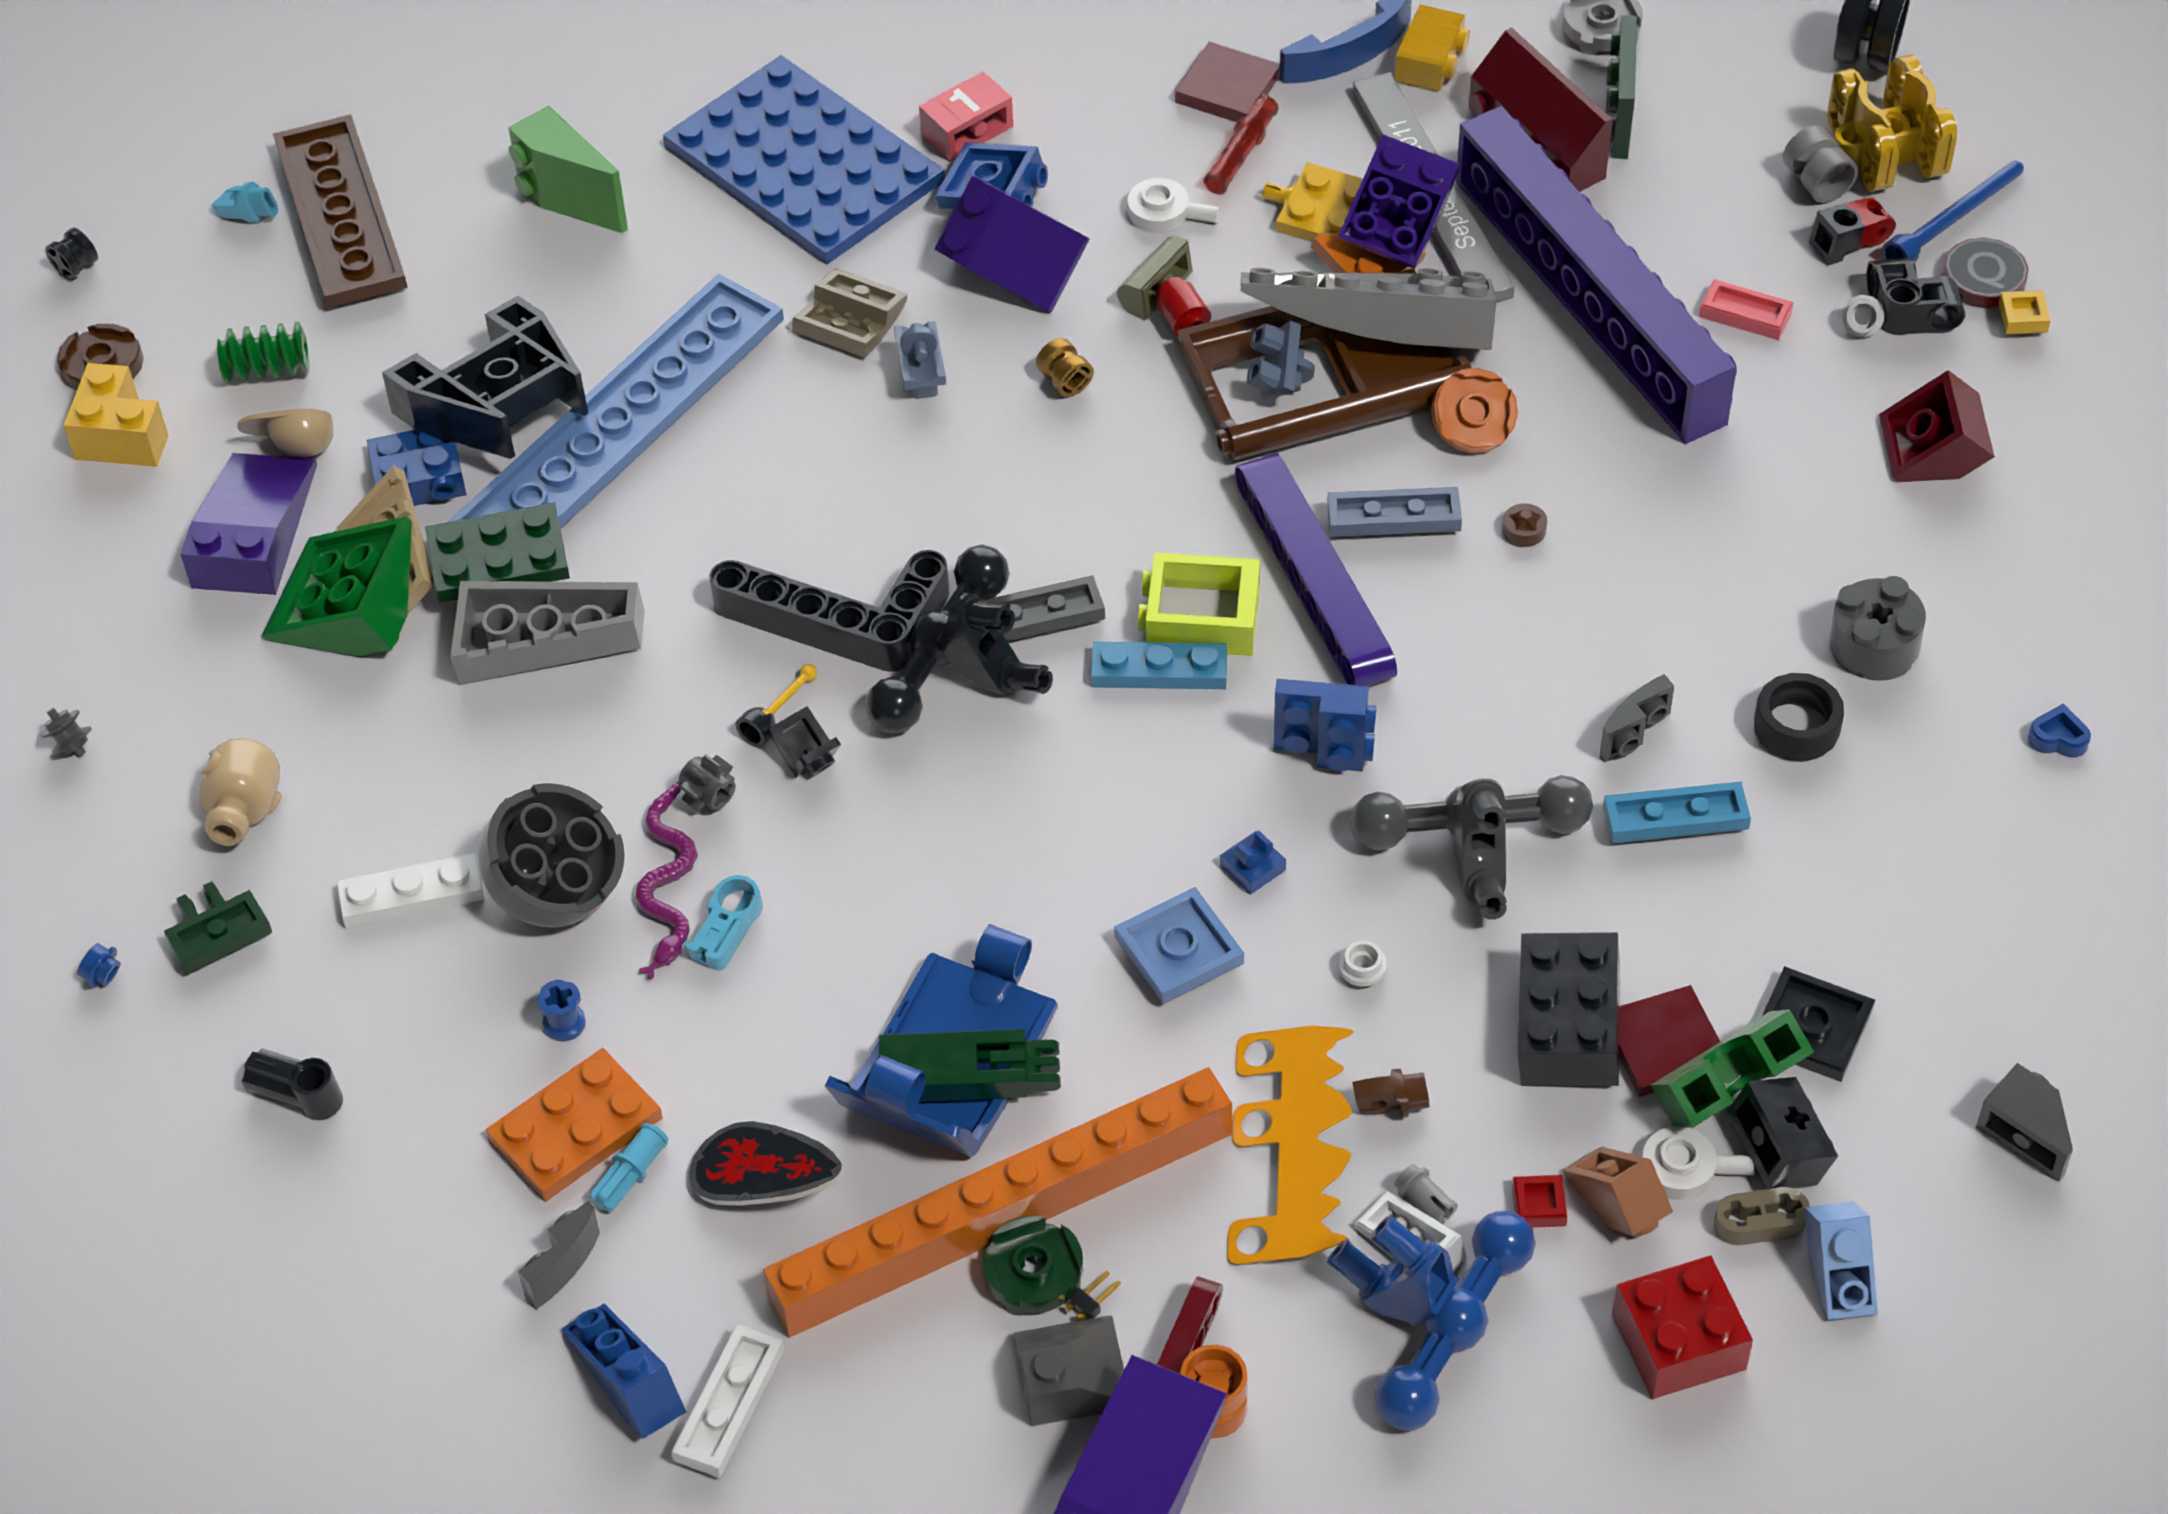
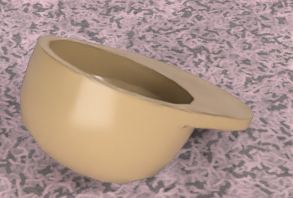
(292, 430)

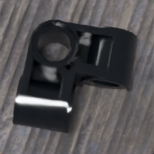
(1913, 302)

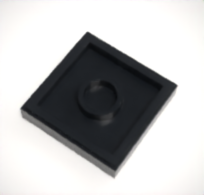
(1827, 1016)

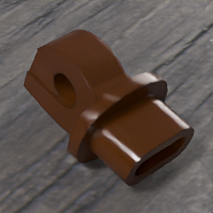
(1391, 1092)

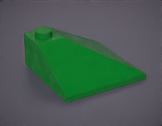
(347, 591)

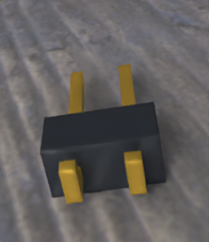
(1085, 1305)

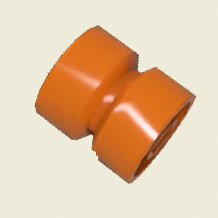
(1224, 1371)

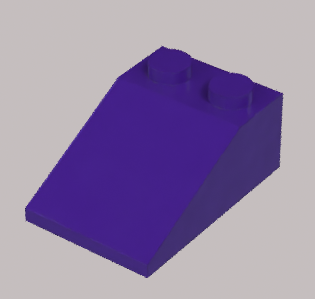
(1011, 243)

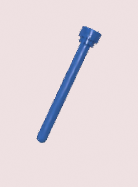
(1910, 244)

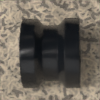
(71, 253)

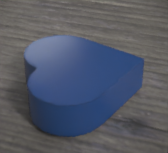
(2059, 732)

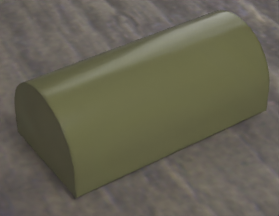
(1168, 261)

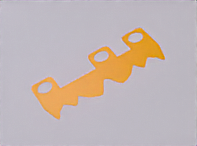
(1304, 1161)

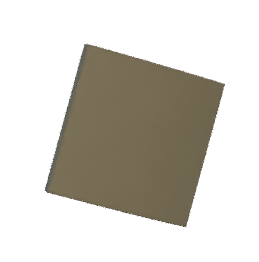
(849, 312)

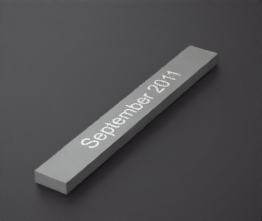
(1457, 228)

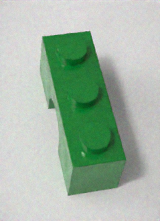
(1713, 1077)

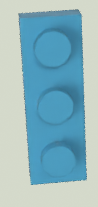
(1159, 665)
(1676, 812)

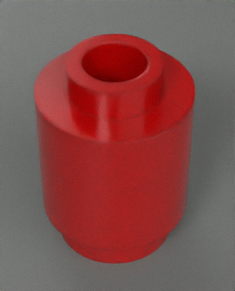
(1181, 304)

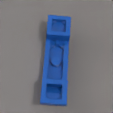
(1312, 60)

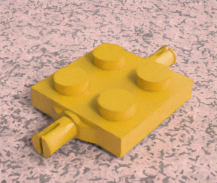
(1315, 202)

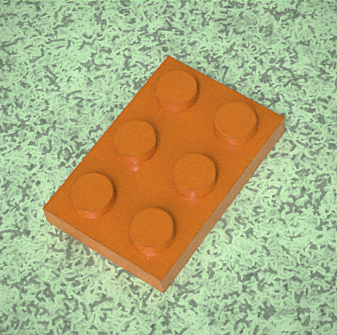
(573, 1124)

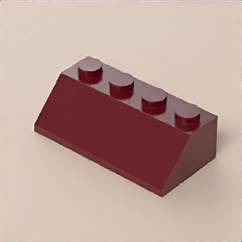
(1546, 105)

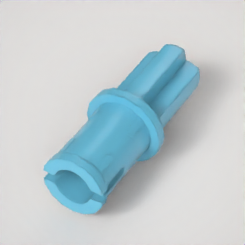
(629, 1167)

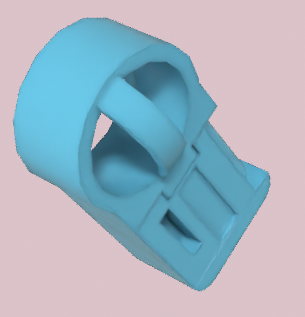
(723, 928)

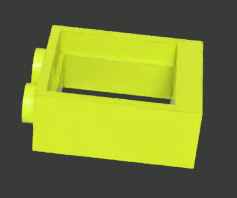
(1202, 573)

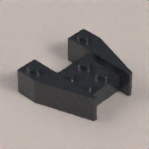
(490, 387)

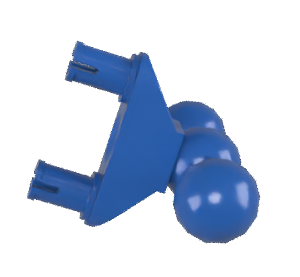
(1423, 1289)

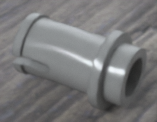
(1424, 1193)

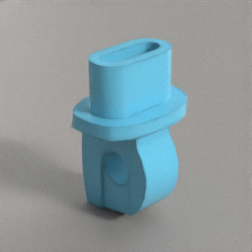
(246, 203)

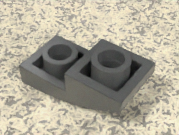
(1627, 724)
(571, 1243)

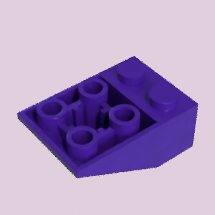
(1399, 201)

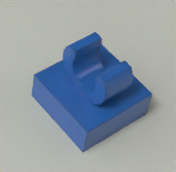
(1253, 862)

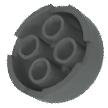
(550, 856)

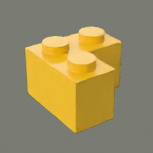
(112, 422)

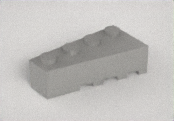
(541, 625)

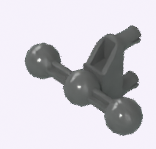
(1477, 820)

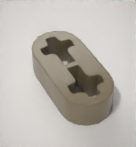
(1761, 1216)

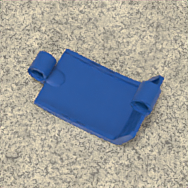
(951, 999)

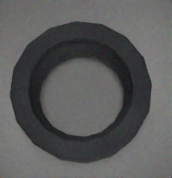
(1805, 690)

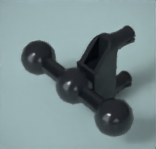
(963, 635)

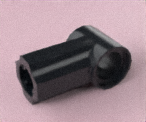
(296, 1082)

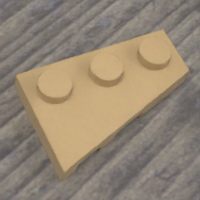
(388, 501)

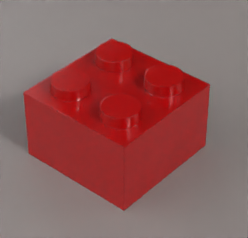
(1682, 1327)

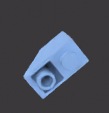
(1842, 1259)

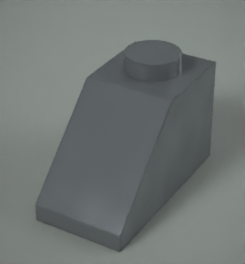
(2029, 1120)

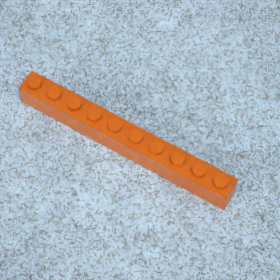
(969, 1211)

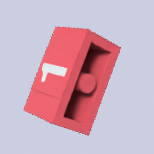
(966, 113)

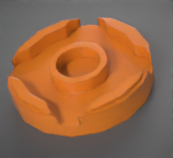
(1474, 411)

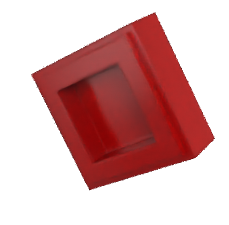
(1540, 1200)

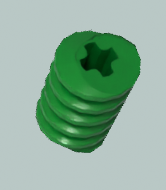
(263, 352)

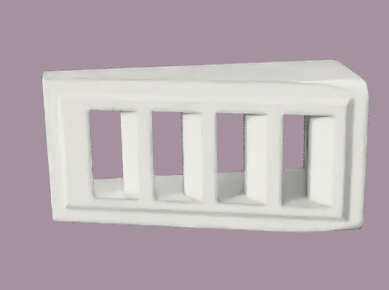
(1422, 1226)

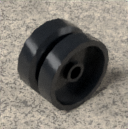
(1872, 23)

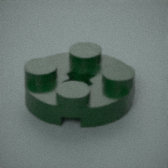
(1032, 1291)

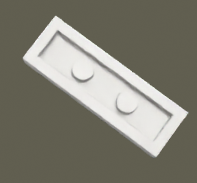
(410, 890)
(728, 1401)

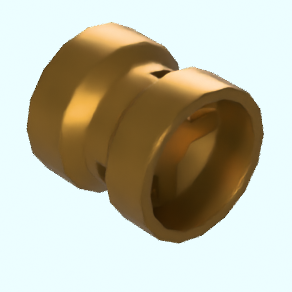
(1060, 363)

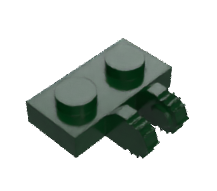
(217, 930)

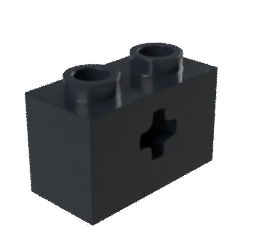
(1782, 1133)

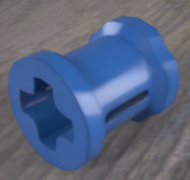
(562, 1016)

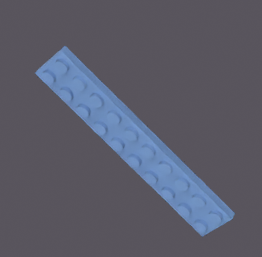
(633, 403)

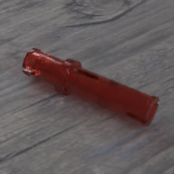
(1248, 133)

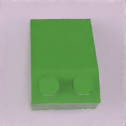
(565, 171)

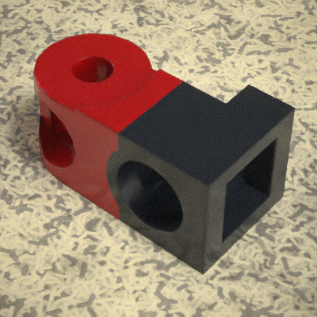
(1850, 228)

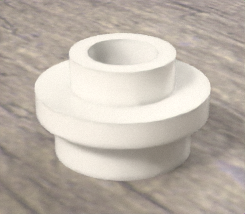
(1876, 312)
(1363, 953)

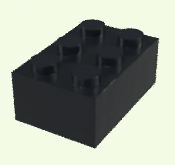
(1569, 1009)

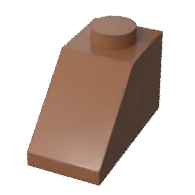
(1620, 1190)

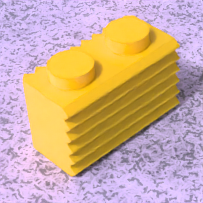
(1431, 48)

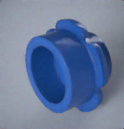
(99, 965)

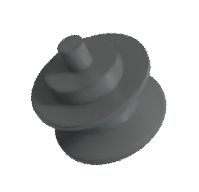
(66, 732)

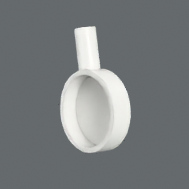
(1164, 205)
(1689, 1162)

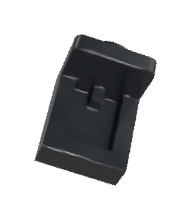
(803, 743)

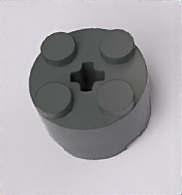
(1877, 628)

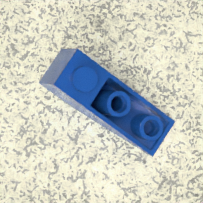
(625, 1370)

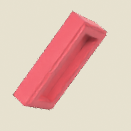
(1746, 309)

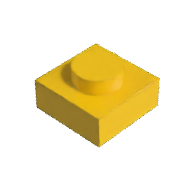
(2024, 312)

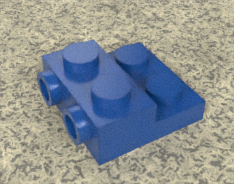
(1009, 167)
(428, 463)
(1325, 721)

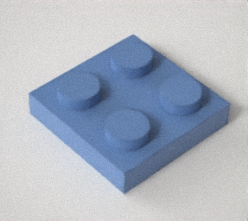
(1179, 945)

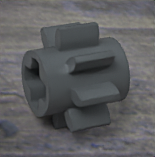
(707, 782)

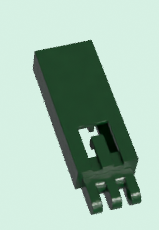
(953, 1057)

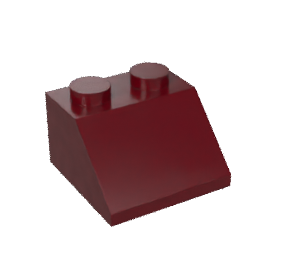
(1937, 432)

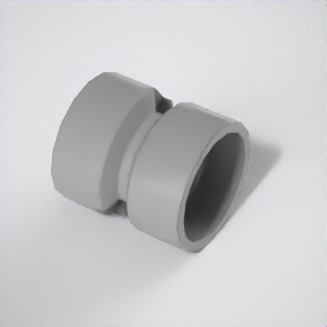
(1820, 164)

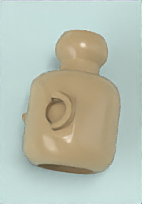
(238, 789)

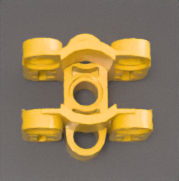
(1901, 133)

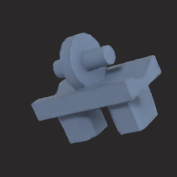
(920, 359)
(1283, 363)

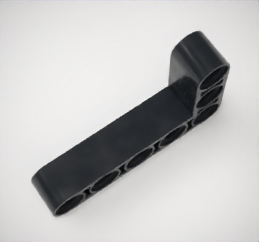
(830, 620)

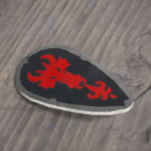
(761, 1165)

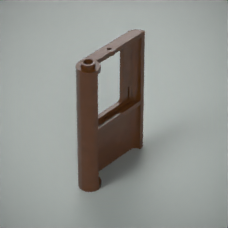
(1375, 376)

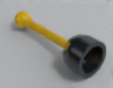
(756, 721)

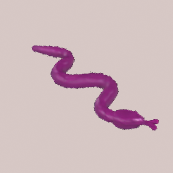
(670, 946)

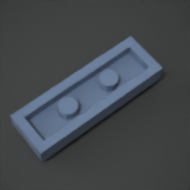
(1394, 511)

